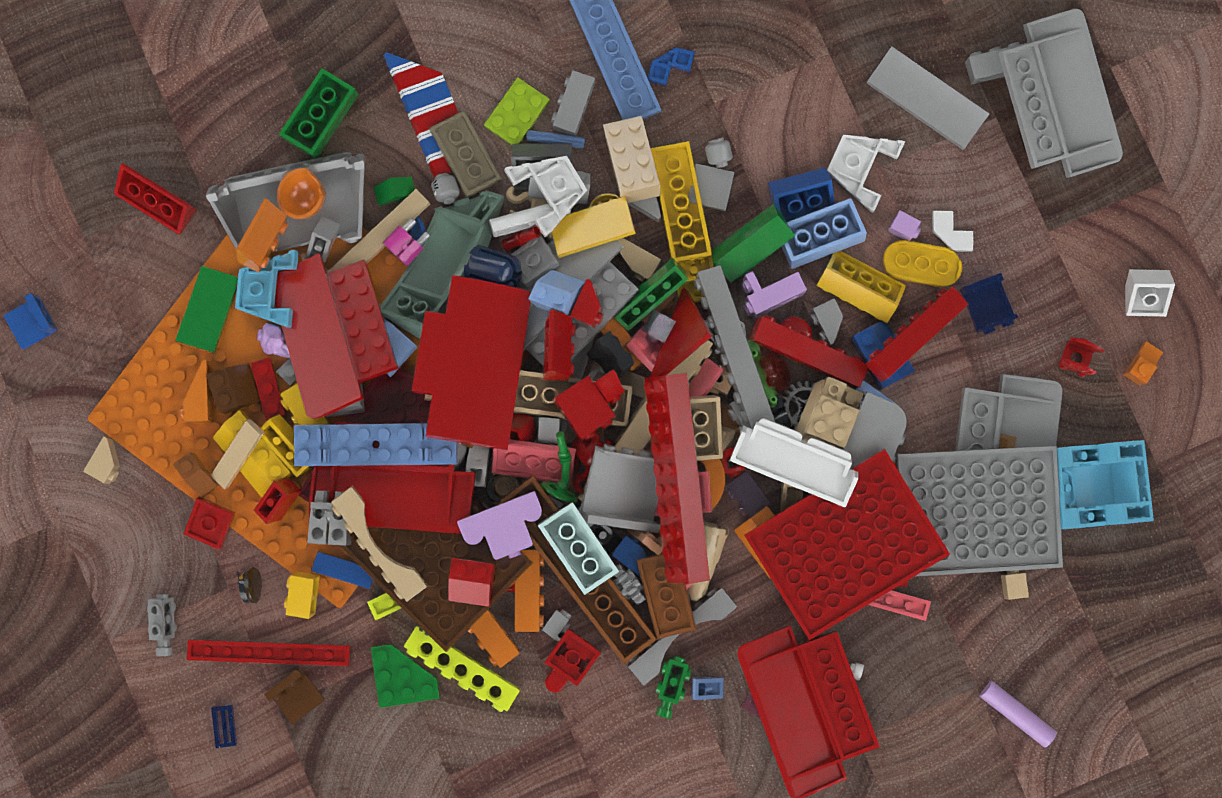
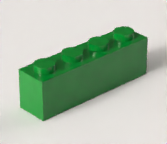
(652, 293)

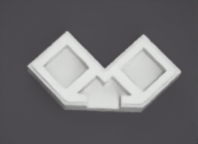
(943, 228)

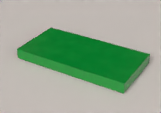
(207, 309)

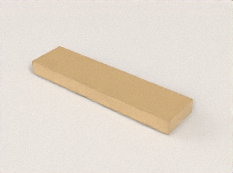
(237, 454)

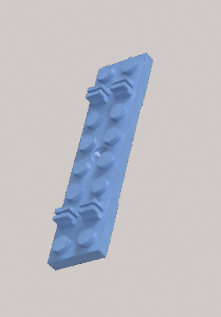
(354, 445)

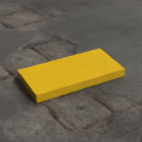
(593, 227)

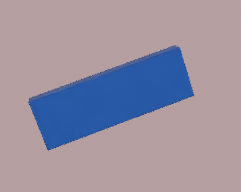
(341, 570)

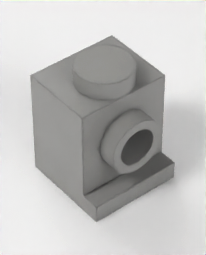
(557, 624)

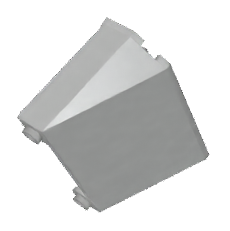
(344, 186)

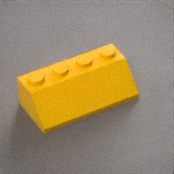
(861, 286)
(262, 464)

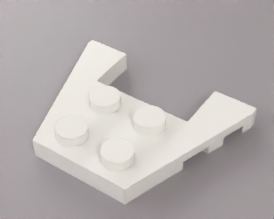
(853, 162)
(557, 183)

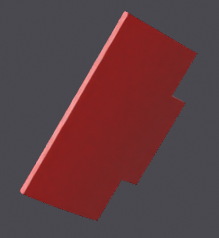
(473, 362)

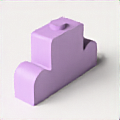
(503, 526)

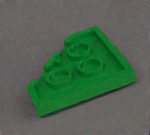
(401, 678)

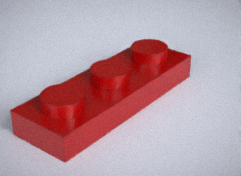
(268, 388)

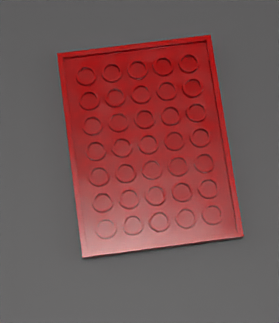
(841, 557)

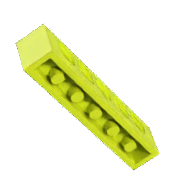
(508, 690)

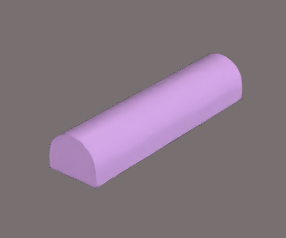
(1018, 714)

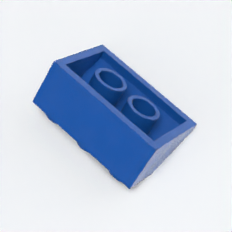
(802, 193)
(870, 340)

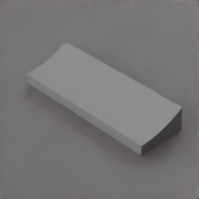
(927, 98)

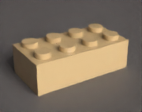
(632, 159)

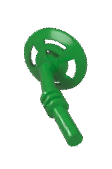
(561, 488)

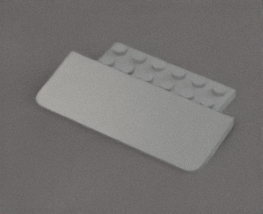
(1061, 96)
(610, 284)
(1021, 409)

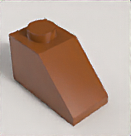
(195, 474)

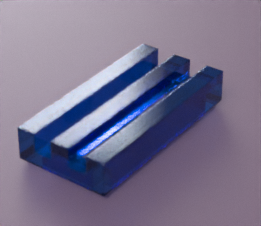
(218, 744)

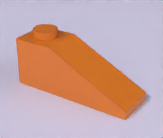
(198, 400)

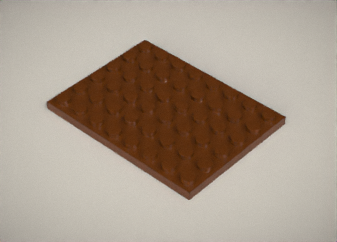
(432, 557)

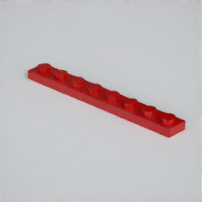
(268, 652)

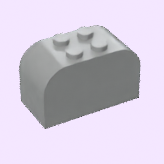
(877, 427)

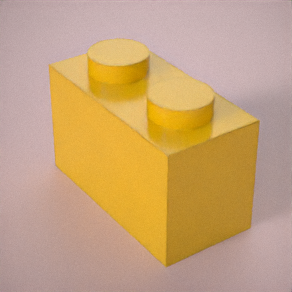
(302, 595)

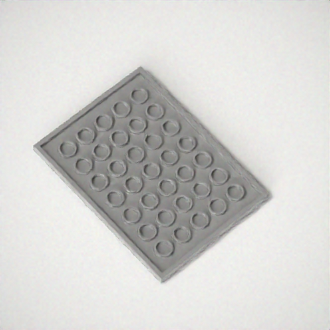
(989, 507)

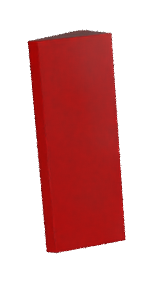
(153, 199)

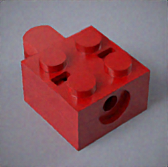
(569, 661)

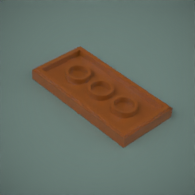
(666, 601)

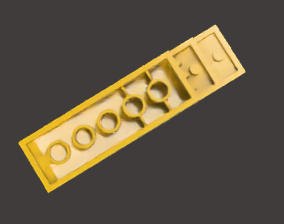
(682, 220)

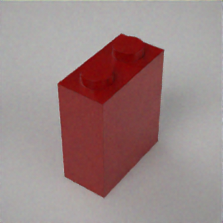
(584, 408)

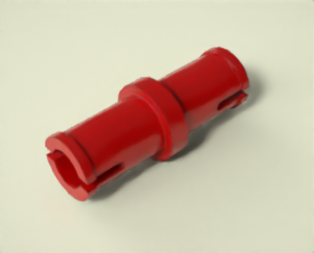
(521, 238)

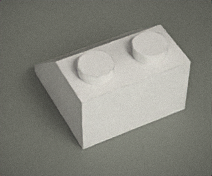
(1148, 292)

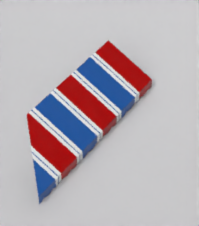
(426, 102)

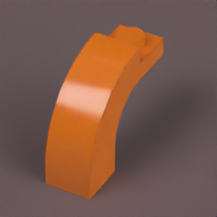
(717, 479)

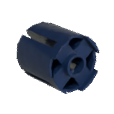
(493, 266)

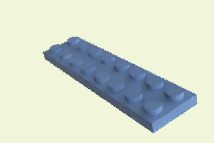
(616, 58)

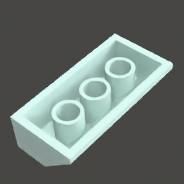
(578, 548)

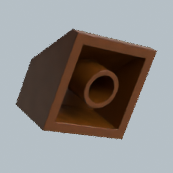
(233, 388)

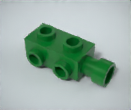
(675, 681)

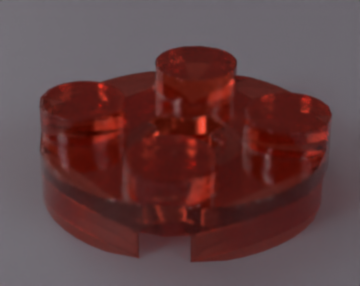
(775, 370)

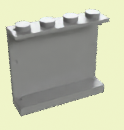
(621, 489)

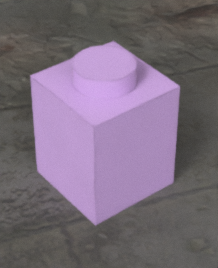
(905, 226)

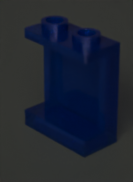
(988, 304)

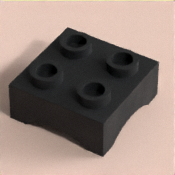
(611, 355)

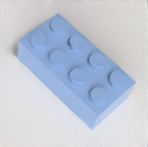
(824, 233)

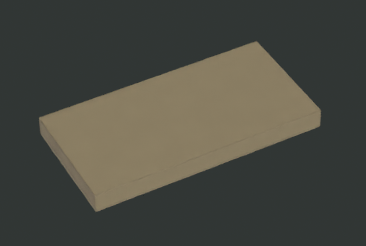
(465, 154)

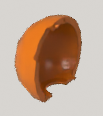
(300, 194)

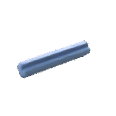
(553, 138)

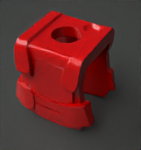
(1085, 350)

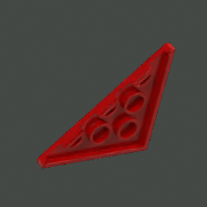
(685, 337)

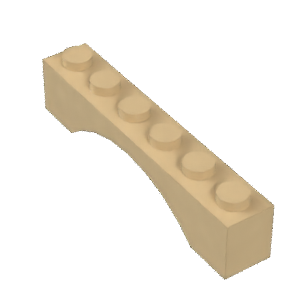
(404, 578)

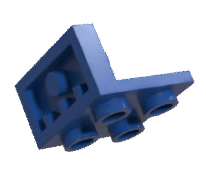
(30, 322)

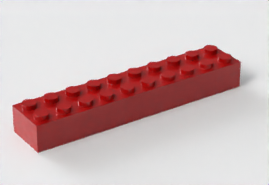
(677, 479)

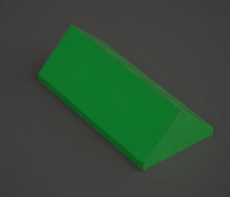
(752, 243)

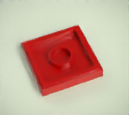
(209, 523)

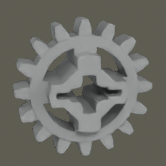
(629, 584)

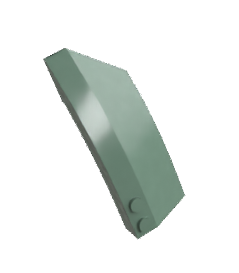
(428, 277)

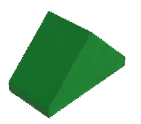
(393, 190)

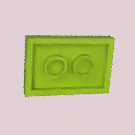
(517, 112)

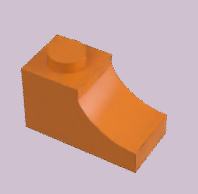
(1143, 364)

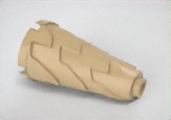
(715, 541)

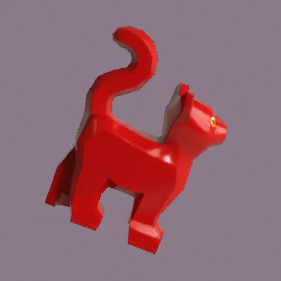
(584, 454)

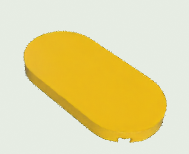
(922, 263)

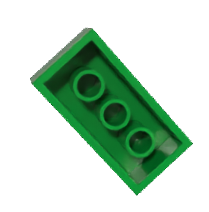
(319, 114)

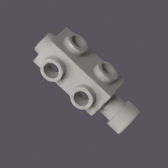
(159, 619)

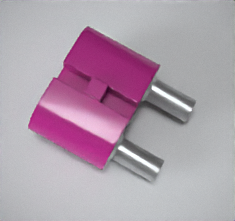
(403, 245)

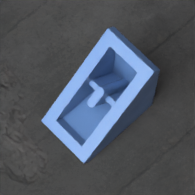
(707, 688)

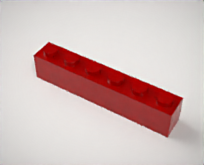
(916, 334)
(808, 351)

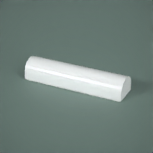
(518, 220)

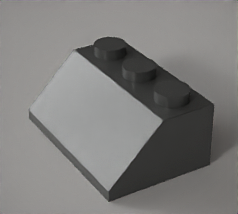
(535, 153)

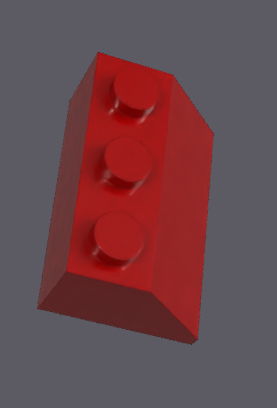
(558, 346)

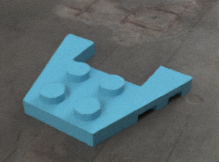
(258, 290)

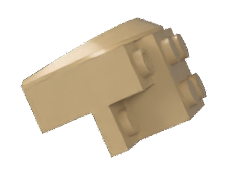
(830, 412)

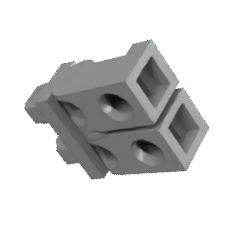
(324, 524)

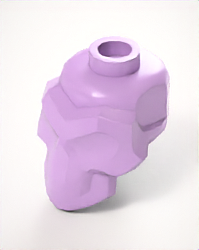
(273, 340)

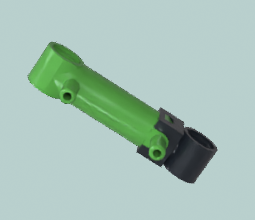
(774, 399)

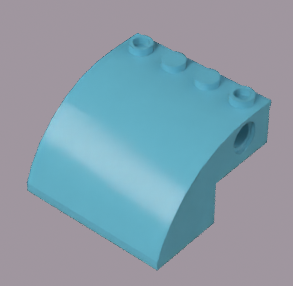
(1103, 485)

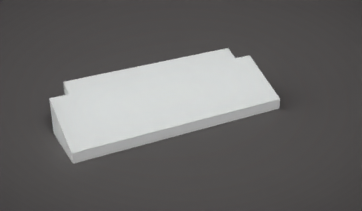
(800, 463)

